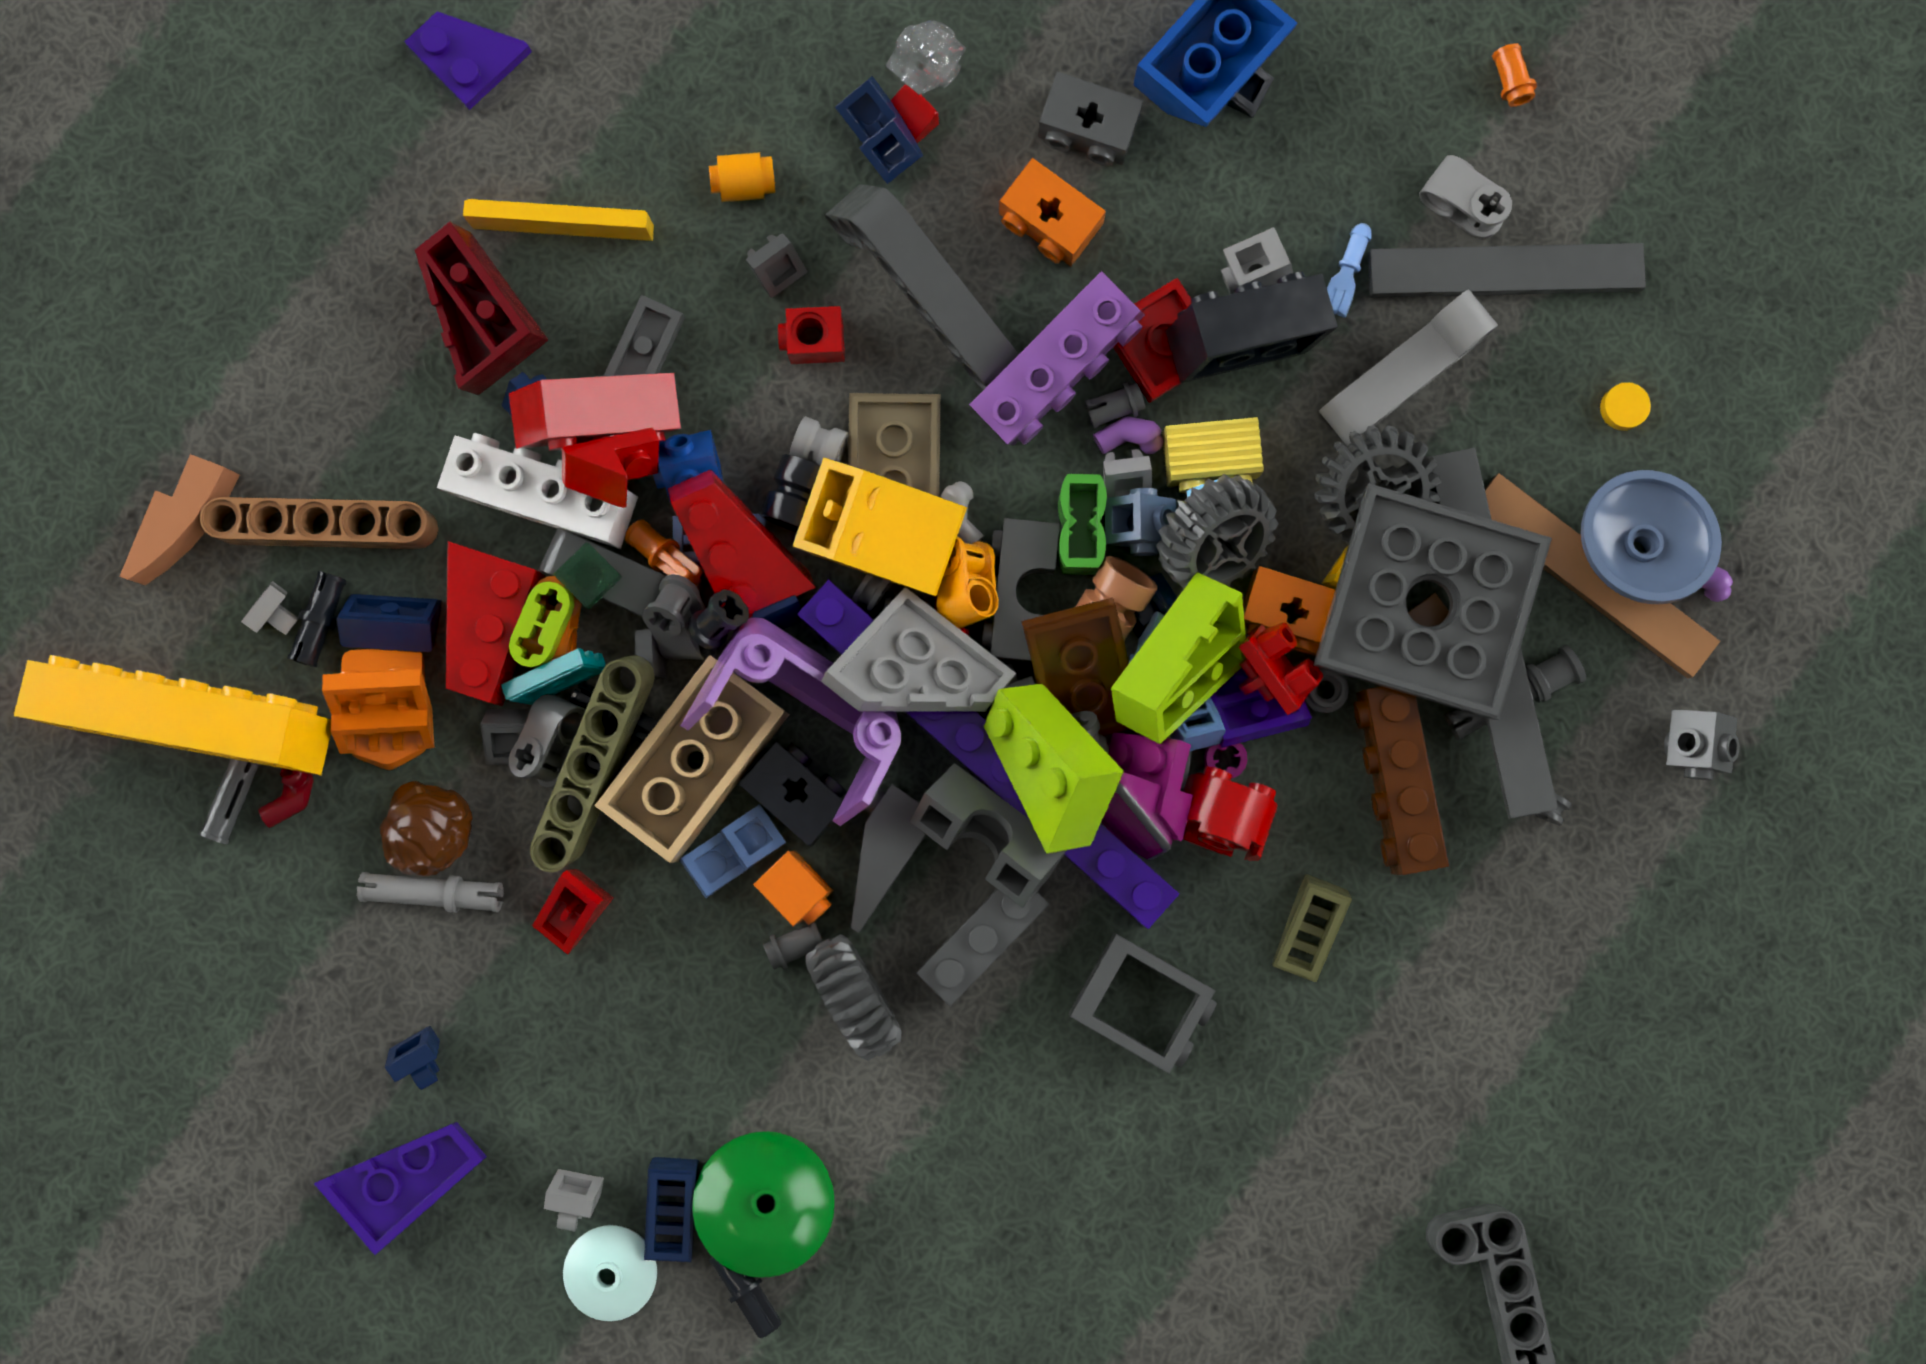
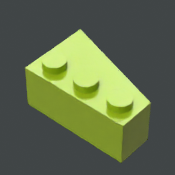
(1182, 660)
(1053, 766)

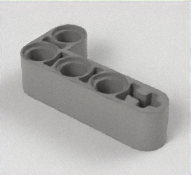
(1409, 367)

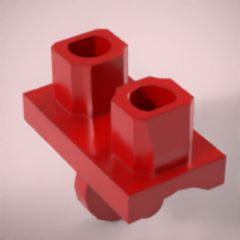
(1271, 670)

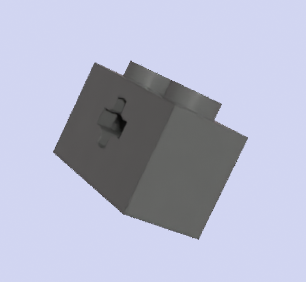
(1073, 102)

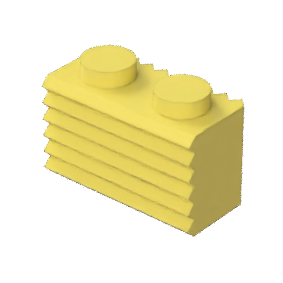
(1210, 450)

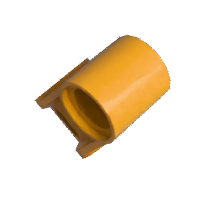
(968, 584)

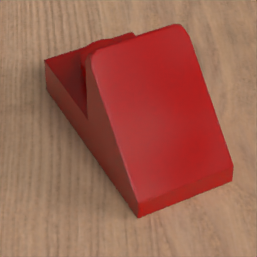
(606, 464)

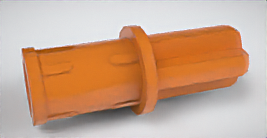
(661, 552)

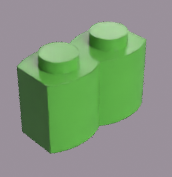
(1080, 512)

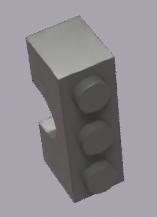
(1023, 550)
(964, 808)
(978, 944)

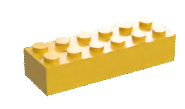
(175, 713)

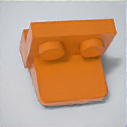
(380, 706)

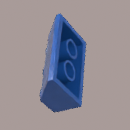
(1210, 56)

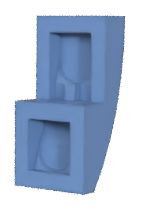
(732, 851)

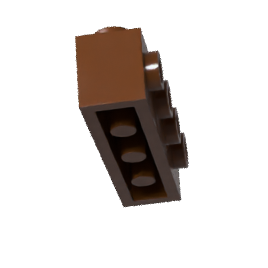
(1401, 781)

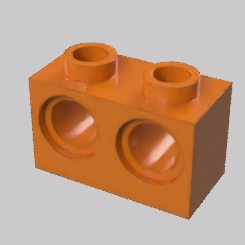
(795, 889)

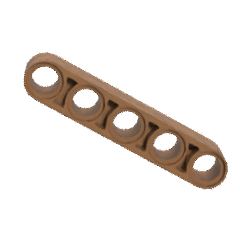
(298, 521)

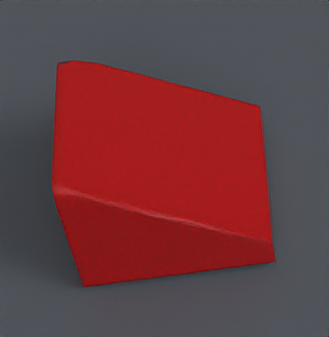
(916, 112)

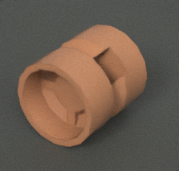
(1127, 586)

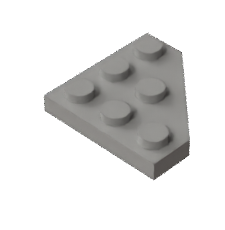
(916, 663)

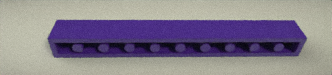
(963, 735)

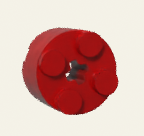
(1228, 814)

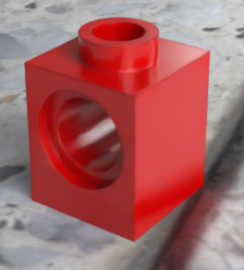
(828, 349)

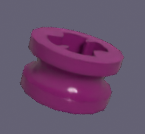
(1240, 753)

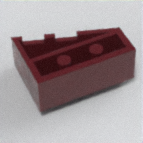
(477, 309)

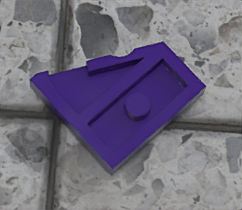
(466, 55)
(1250, 715)

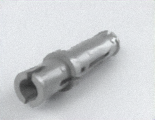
(448, 893)

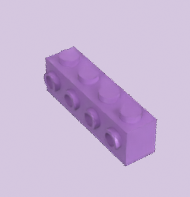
(1057, 360)

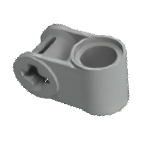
(1462, 194)

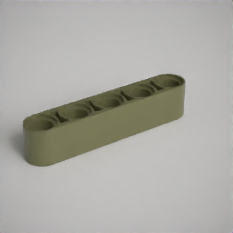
(576, 778)

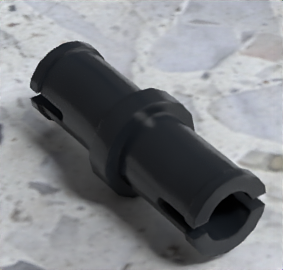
(317, 619)

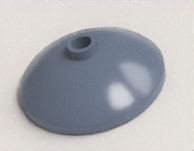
(1670, 523)

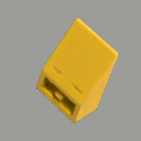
(879, 526)

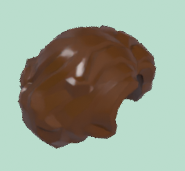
(425, 829)

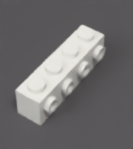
(530, 490)

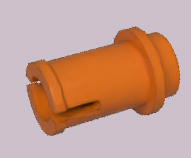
(1514, 75)

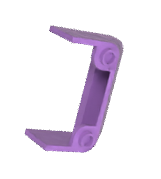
(768, 653)

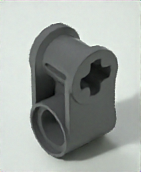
(670, 616)
(546, 737)

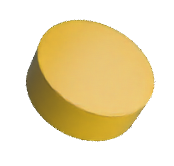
(1625, 406)

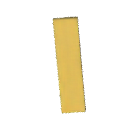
(558, 219)

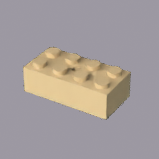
(658, 791)

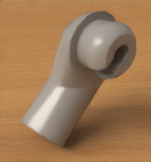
(962, 494)

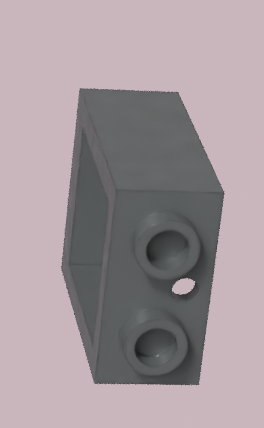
(1100, 980)

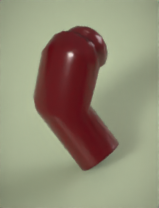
(294, 798)

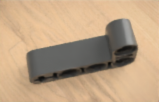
(1493, 1257)

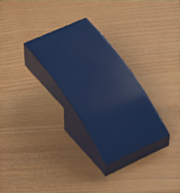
(881, 130)

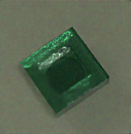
(587, 575)

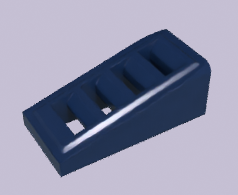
(670, 1169)

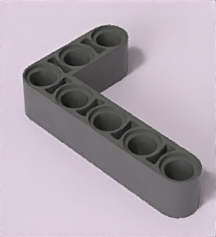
(879, 223)

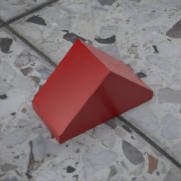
(571, 909)

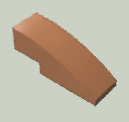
(174, 522)

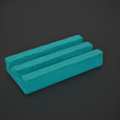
(554, 676)

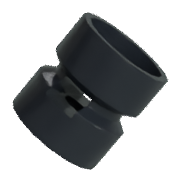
(788, 502)

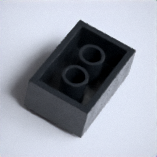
(1250, 326)

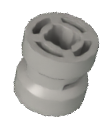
(814, 442)

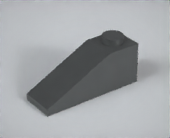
(885, 851)

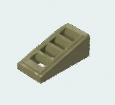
(1341, 901)

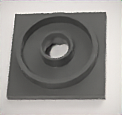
(1491, 588)

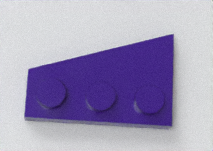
(399, 1185)

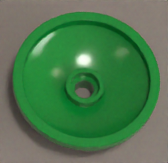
(728, 1213)

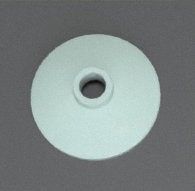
(616, 1250)

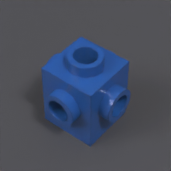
(685, 457)

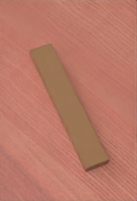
(1656, 626)

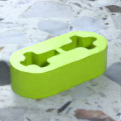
(531, 619)

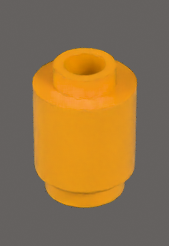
(742, 177)

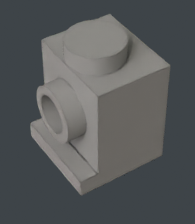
(1256, 259)

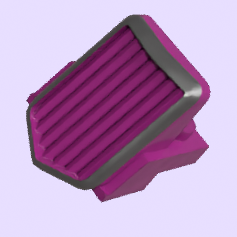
(1148, 802)

